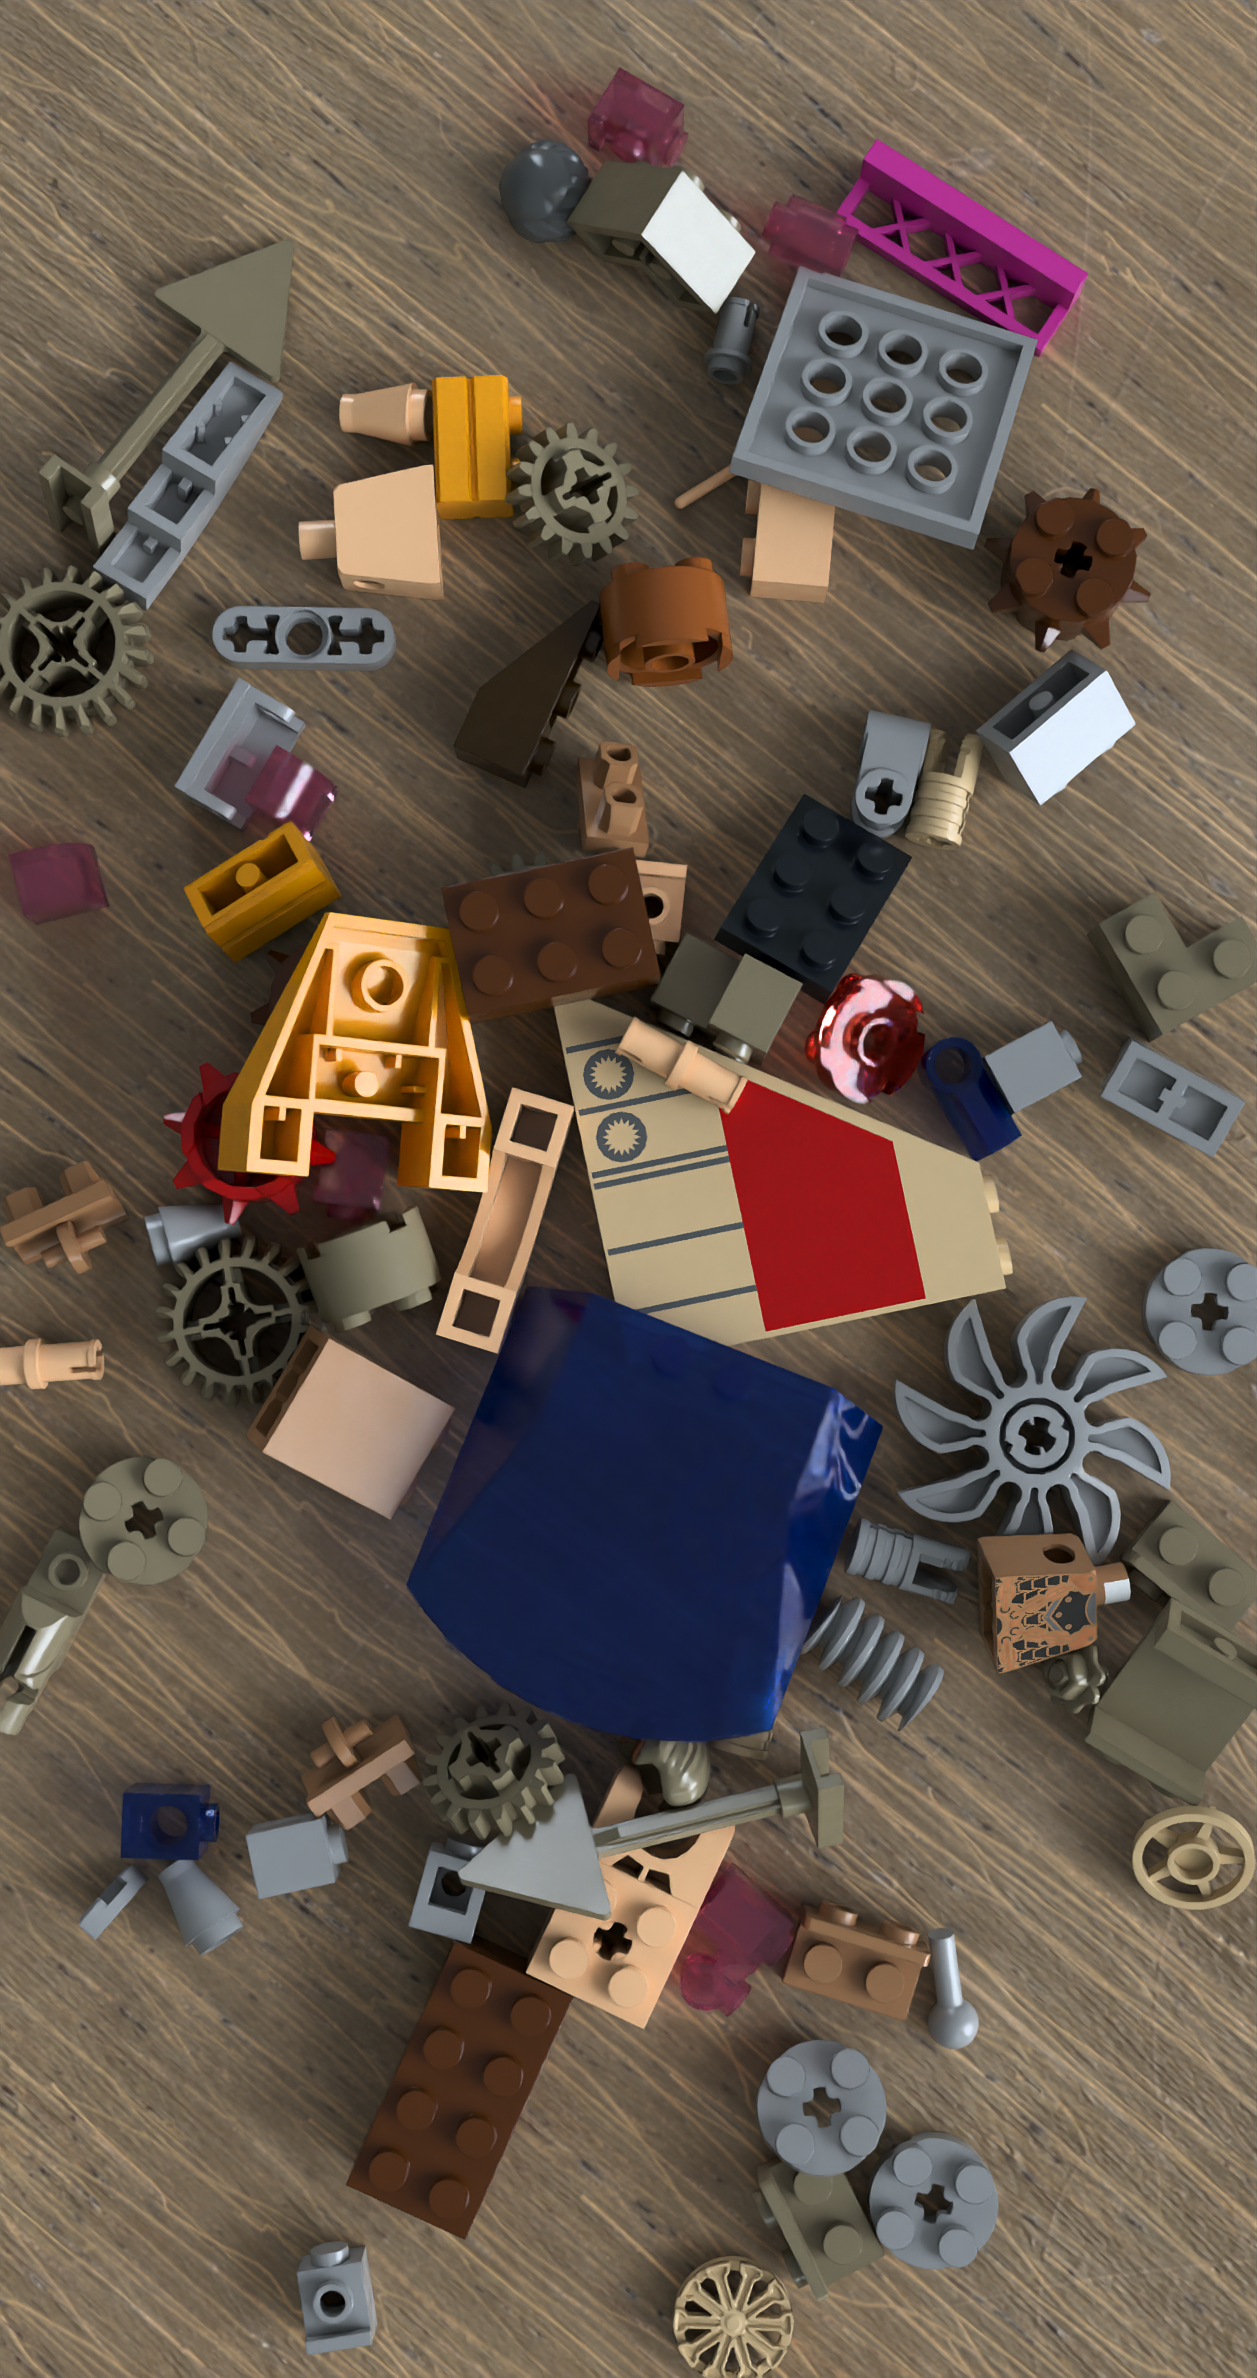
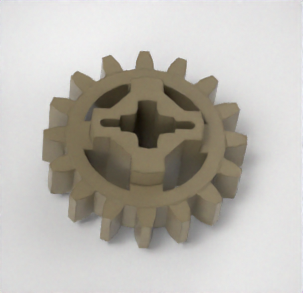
(563, 464)
(469, 1790)

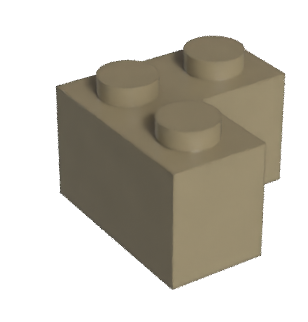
(666, 228)
(1164, 978)
(724, 999)

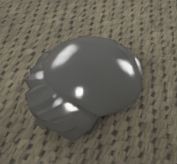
(543, 190)

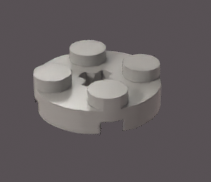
(1181, 1336)
(852, 2130)
(953, 2233)

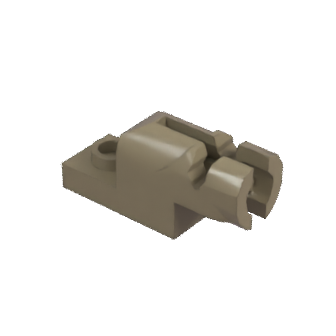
(45, 1623)

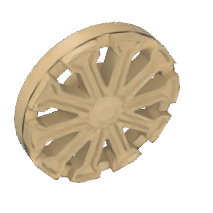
(733, 2318)

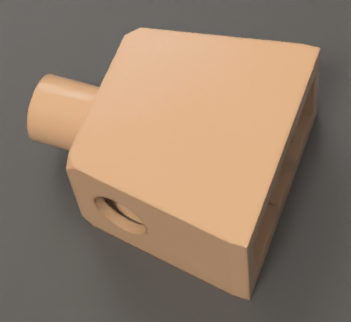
(382, 535)

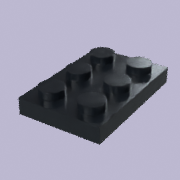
(814, 897)

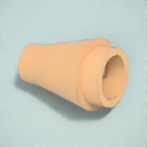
(391, 414)

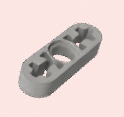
(258, 651)

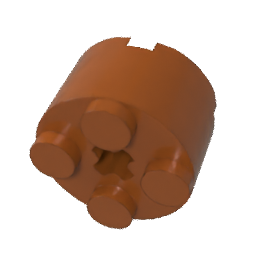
(665, 622)

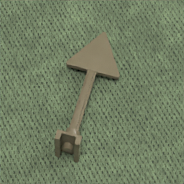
(236, 311)
(560, 1853)

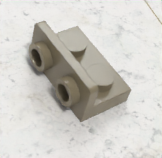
(1192, 1566)
(820, 2222)

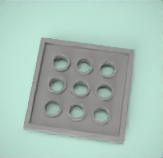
(906, 438)

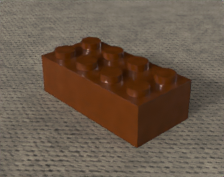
(460, 2086)

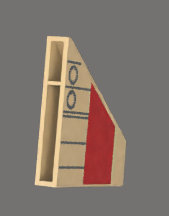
(770, 1211)

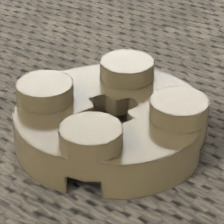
(159, 1487)

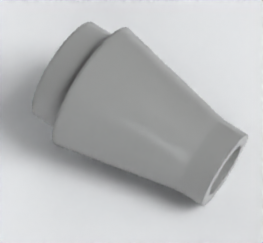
(183, 1229)
(200, 1906)

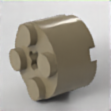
(371, 1267)

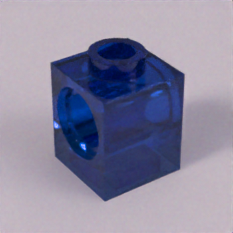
(142, 1834)

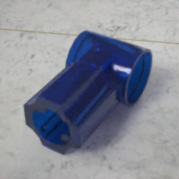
(971, 1103)

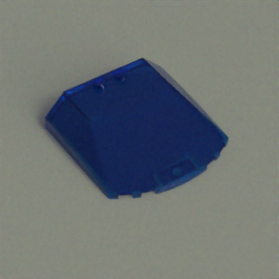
(641, 1522)

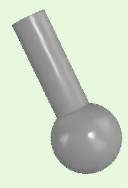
(951, 2019)

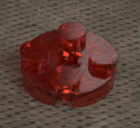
(840, 1031)

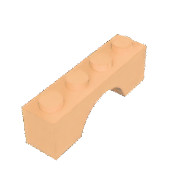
(506, 1221)

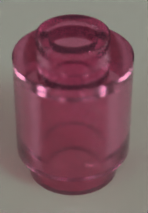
(810, 236)

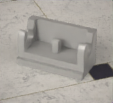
(236, 752)
(1171, 1096)

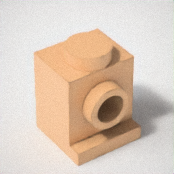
(666, 884)

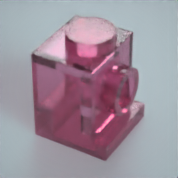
(638, 122)

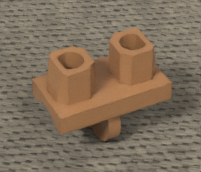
(611, 800)
(66, 1226)
(353, 1761)

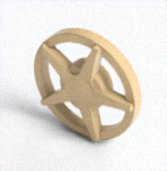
(1193, 1857)

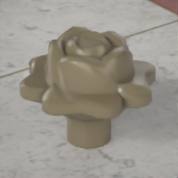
(1074, 1678)

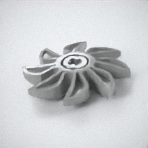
(1061, 1420)

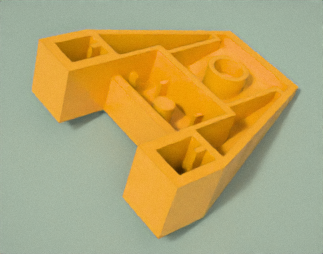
(372, 1034)

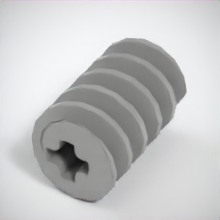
(873, 1660)

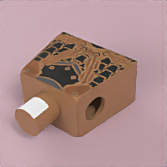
(1041, 1596)

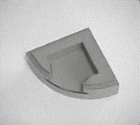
(112, 1901)

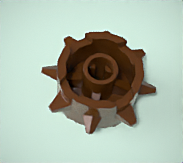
(1074, 533)

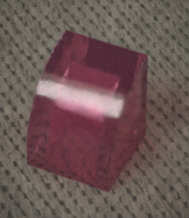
(291, 791)
(58, 881)

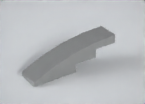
(189, 484)

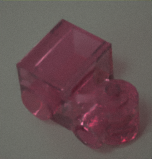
(747, 1930)

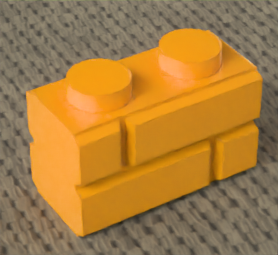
(474, 445)
(262, 892)

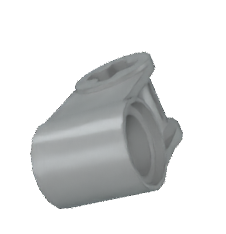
(888, 765)

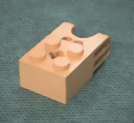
(651, 1894)

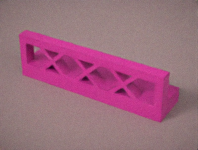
(971, 229)

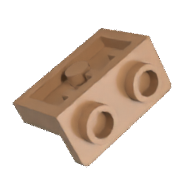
(855, 1959)

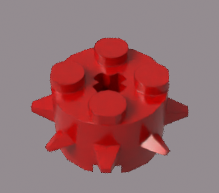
(200, 1144)

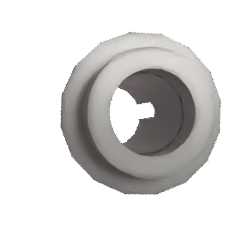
(729, 356)

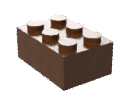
(551, 935)

